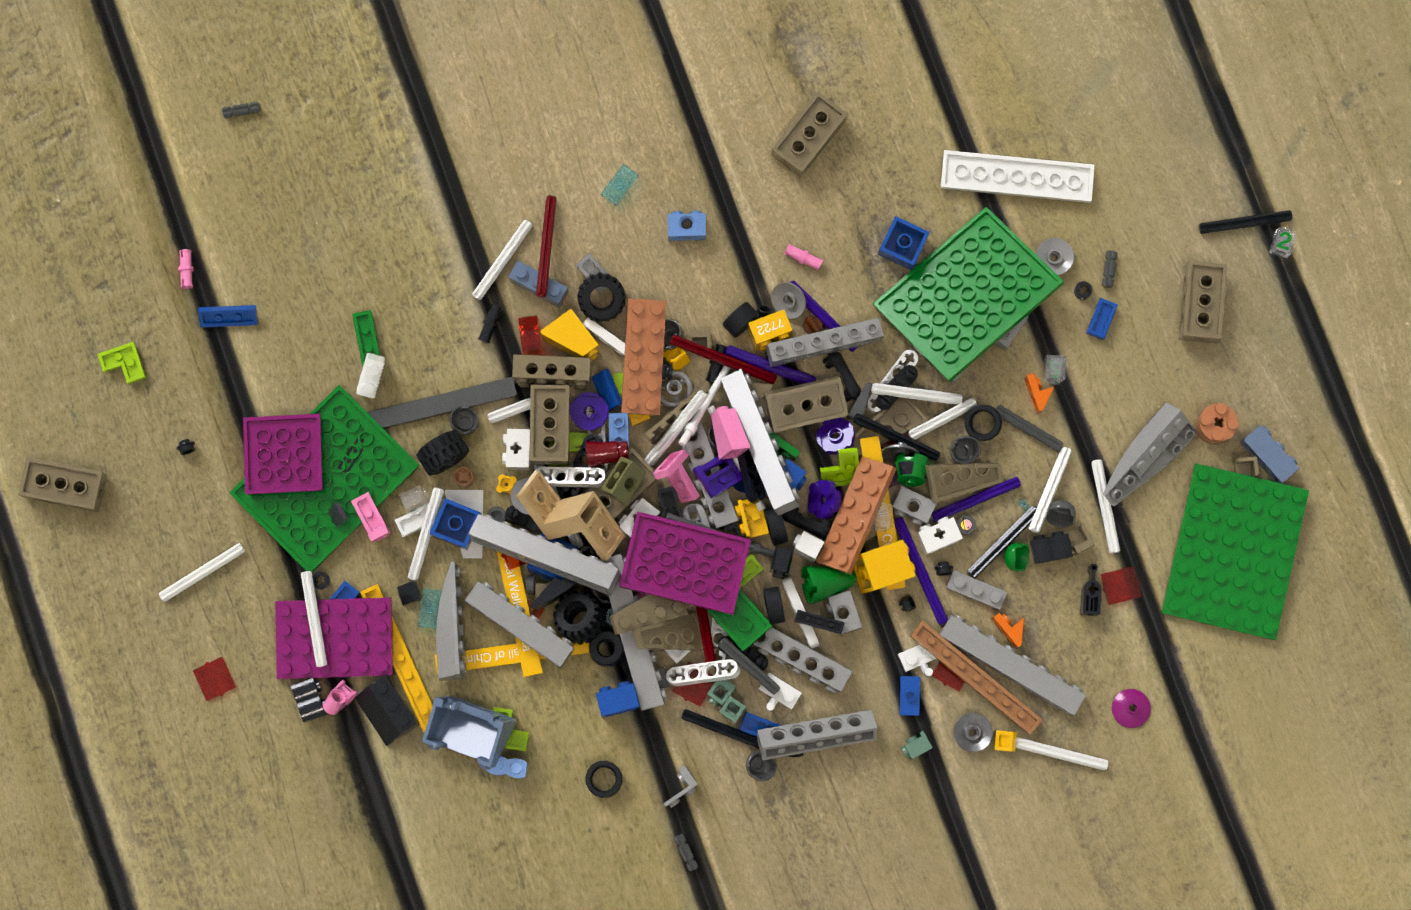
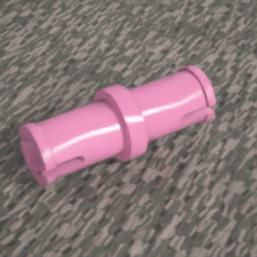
(803, 257)
(185, 268)

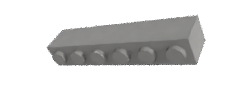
(520, 625)

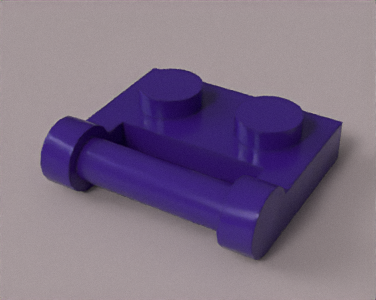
(720, 480)

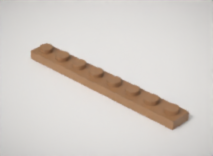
(975, 677)

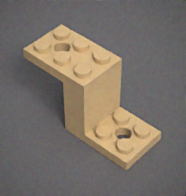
(570, 515)

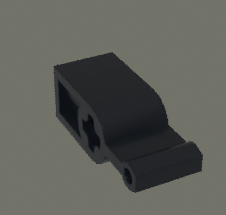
(1091, 602)

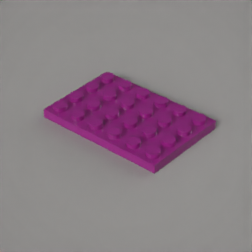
(684, 563)
(354, 637)

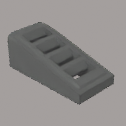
(861, 402)

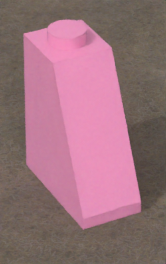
(729, 433)

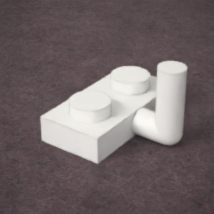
(916, 657)
(786, 695)

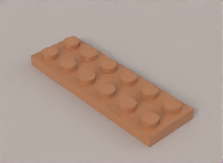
(643, 357)
(856, 515)

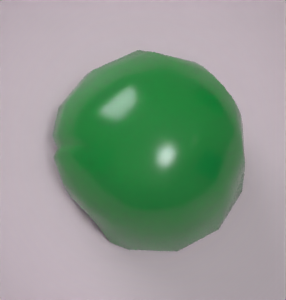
(1017, 556)

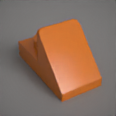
(1038, 397)
(1014, 633)

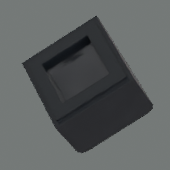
(409, 593)

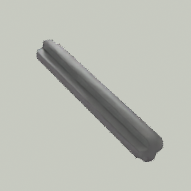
(1029, 428)
(749, 666)

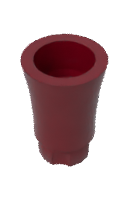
(605, 452)

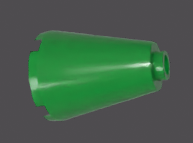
(824, 582)

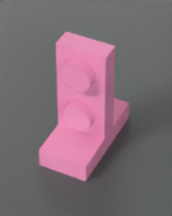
(677, 476)
(371, 517)

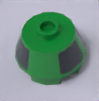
(911, 470)

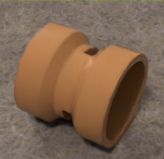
(464, 473)

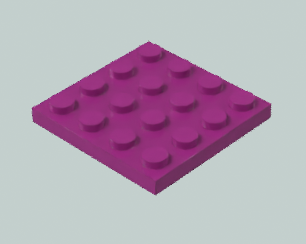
(283, 454)

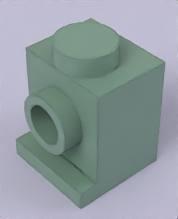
(728, 689)
(732, 709)
(916, 746)

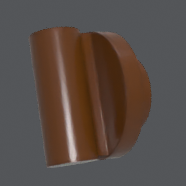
(812, 324)

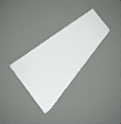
(473, 500)

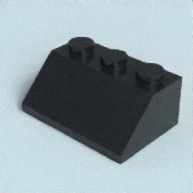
(386, 710)

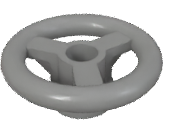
(684, 379)

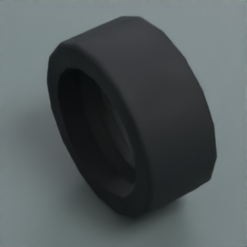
(969, 418)
(776, 527)
(774, 605)
(589, 781)

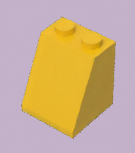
(571, 336)
(883, 567)

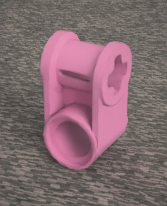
(339, 698)

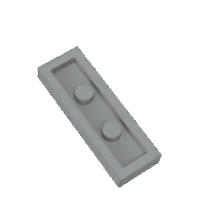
(976, 590)

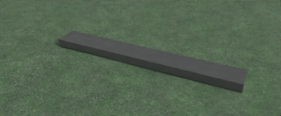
(444, 403)

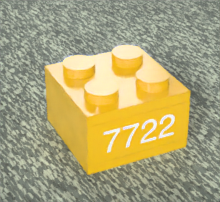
(769, 330)

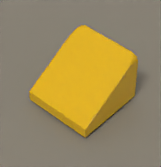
(677, 357)

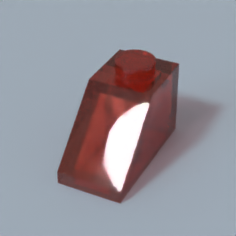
(530, 335)

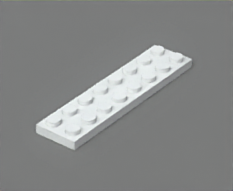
(1017, 176)

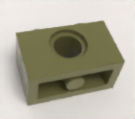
(623, 480)

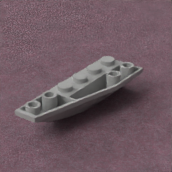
(1150, 452)
(449, 630)

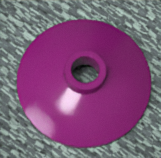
(1121, 710)

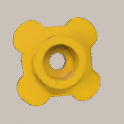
(505, 479)

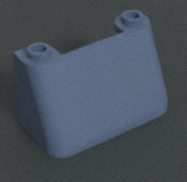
(468, 729)

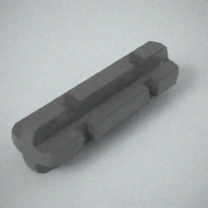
(242, 109)
(1109, 269)
(686, 852)

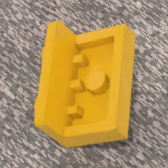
(753, 521)

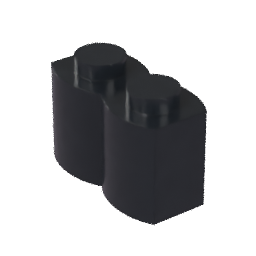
(669, 502)
(1051, 548)
(781, 562)
(309, 699)

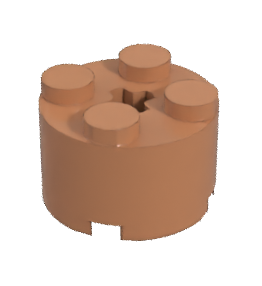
(1211, 414)

